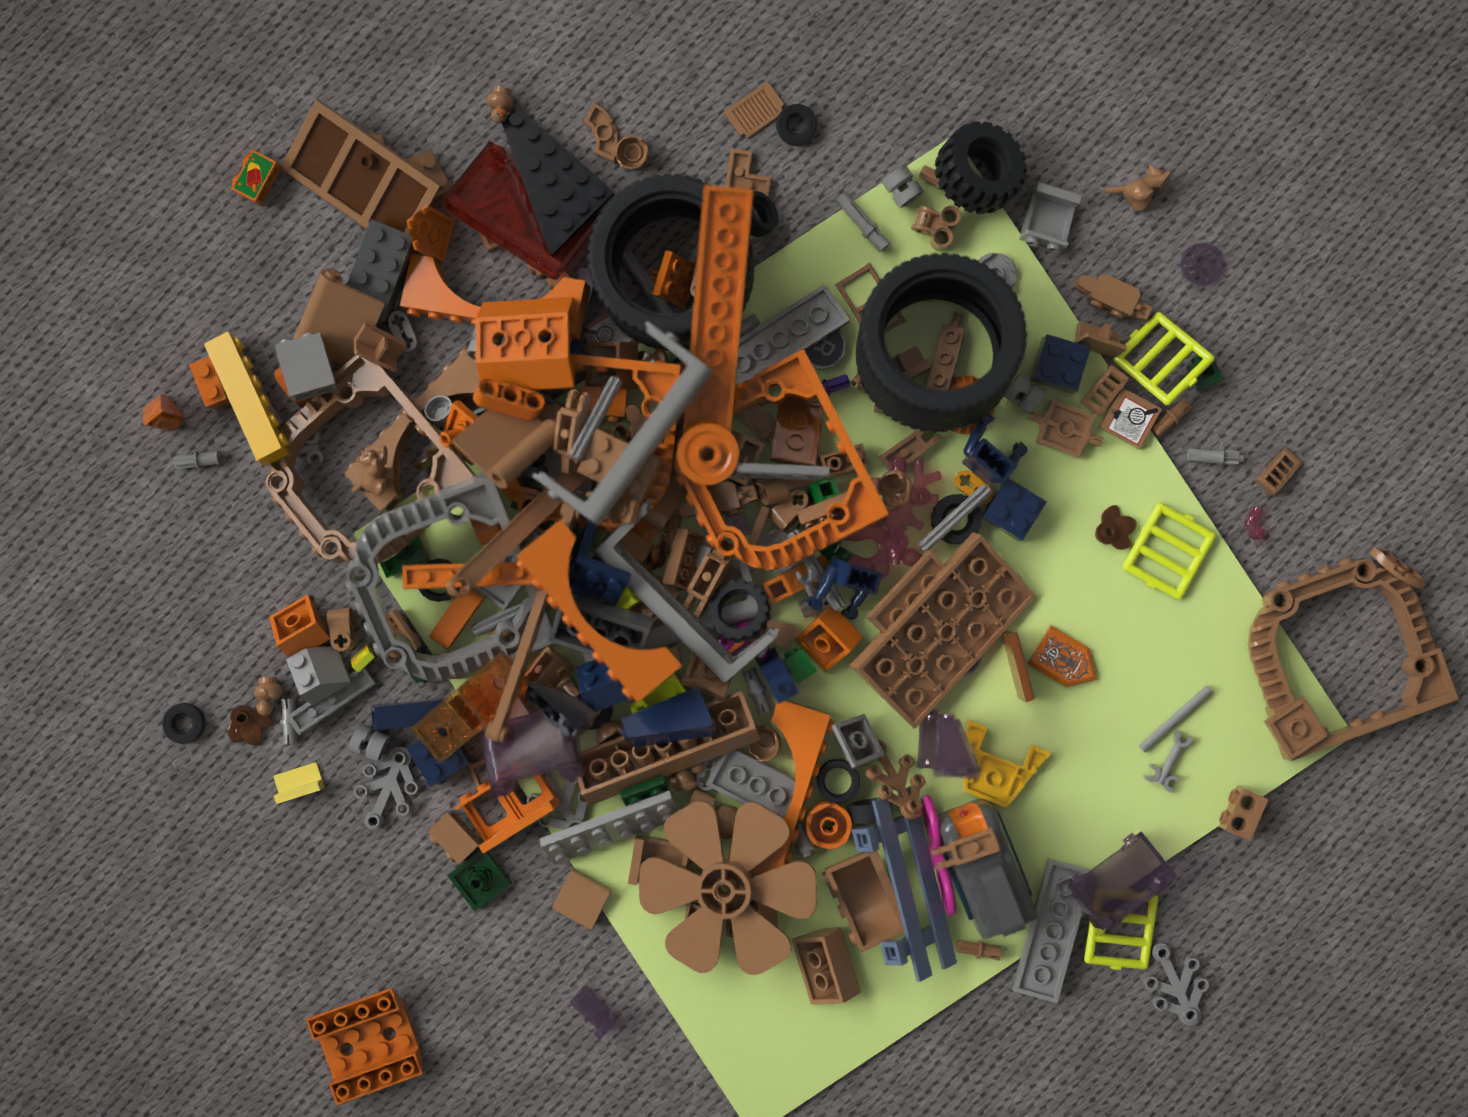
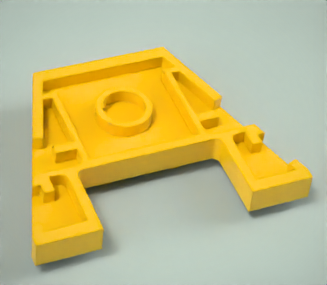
(999, 778)

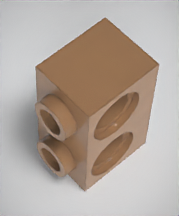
(1249, 815)

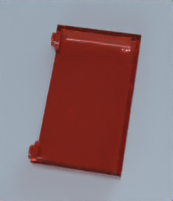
(496, 204)

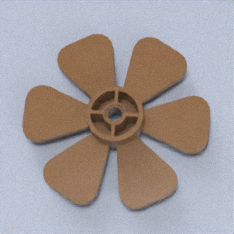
(755, 837)

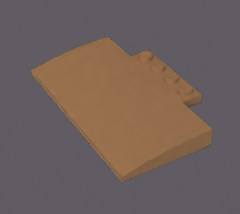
(939, 626)

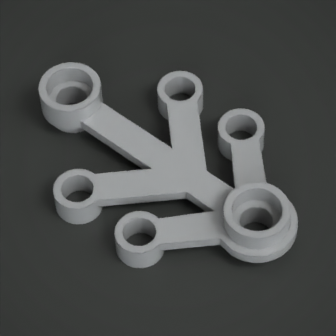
(389, 784)
(564, 808)
(1177, 987)

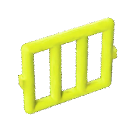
(1173, 331)
(1151, 528)
(1145, 942)

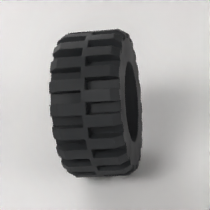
(997, 151)

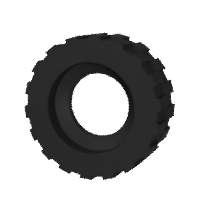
(948, 503)

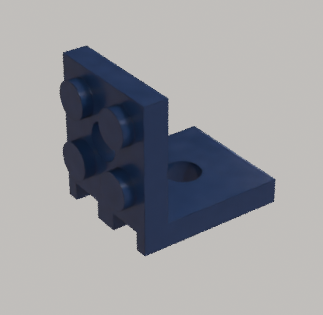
(586, 573)

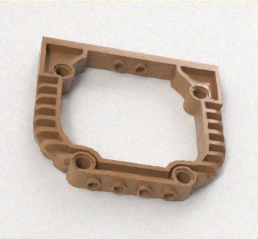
(365, 381)
(1424, 689)

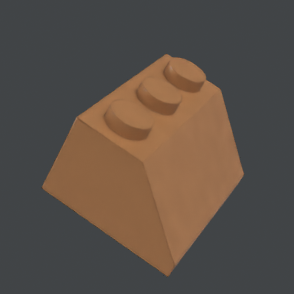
(826, 966)

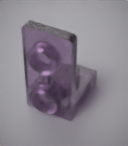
(594, 1011)

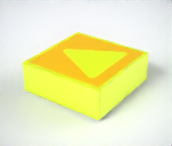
(362, 658)

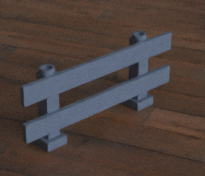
(916, 939)

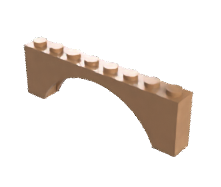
(457, 383)

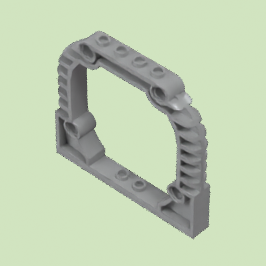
(479, 502)

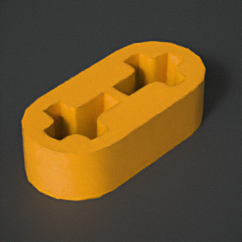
(975, 481)

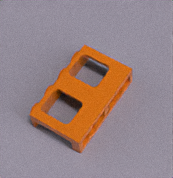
(518, 814)

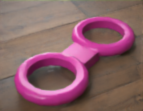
(943, 877)

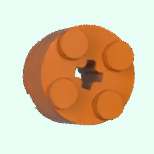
(825, 837)

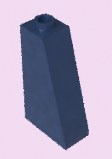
(777, 676)
(401, 713)
(670, 721)

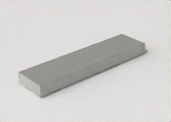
(310, 715)

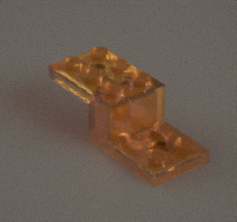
(466, 709)

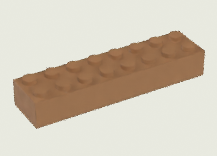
(619, 765)

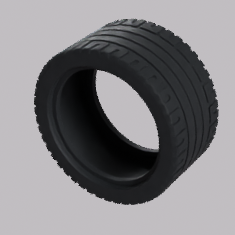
(618, 222)
(959, 282)

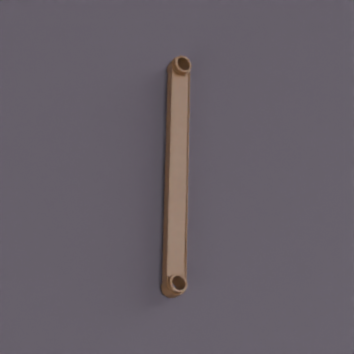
(517, 530)
(498, 729)

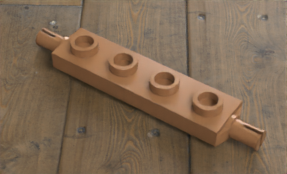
(946, 355)

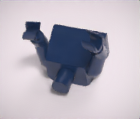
(986, 459)
(851, 576)

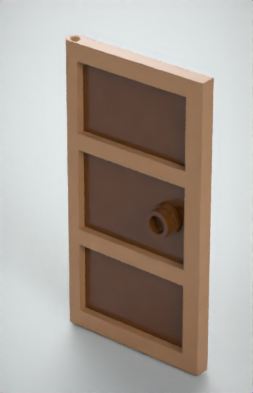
(356, 171)

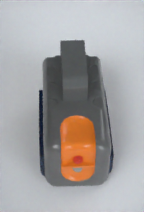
(992, 886)

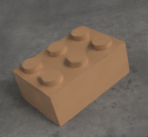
(602, 455)

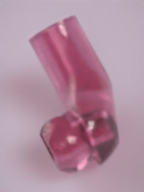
(1252, 525)

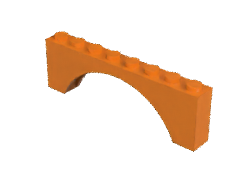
(430, 295)
(635, 668)
(806, 734)

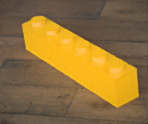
(247, 399)

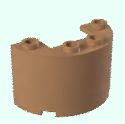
(865, 899)

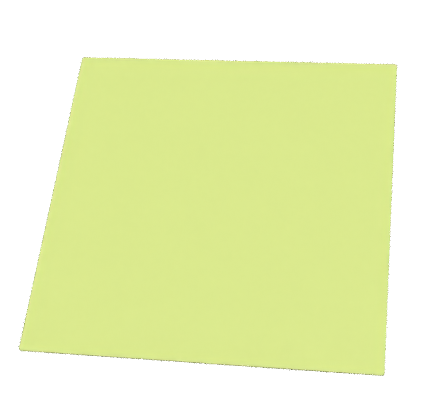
(1090, 794)

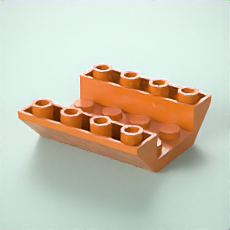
(523, 357)
(375, 1058)

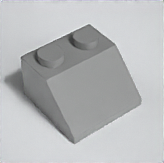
(318, 673)
(858, 741)

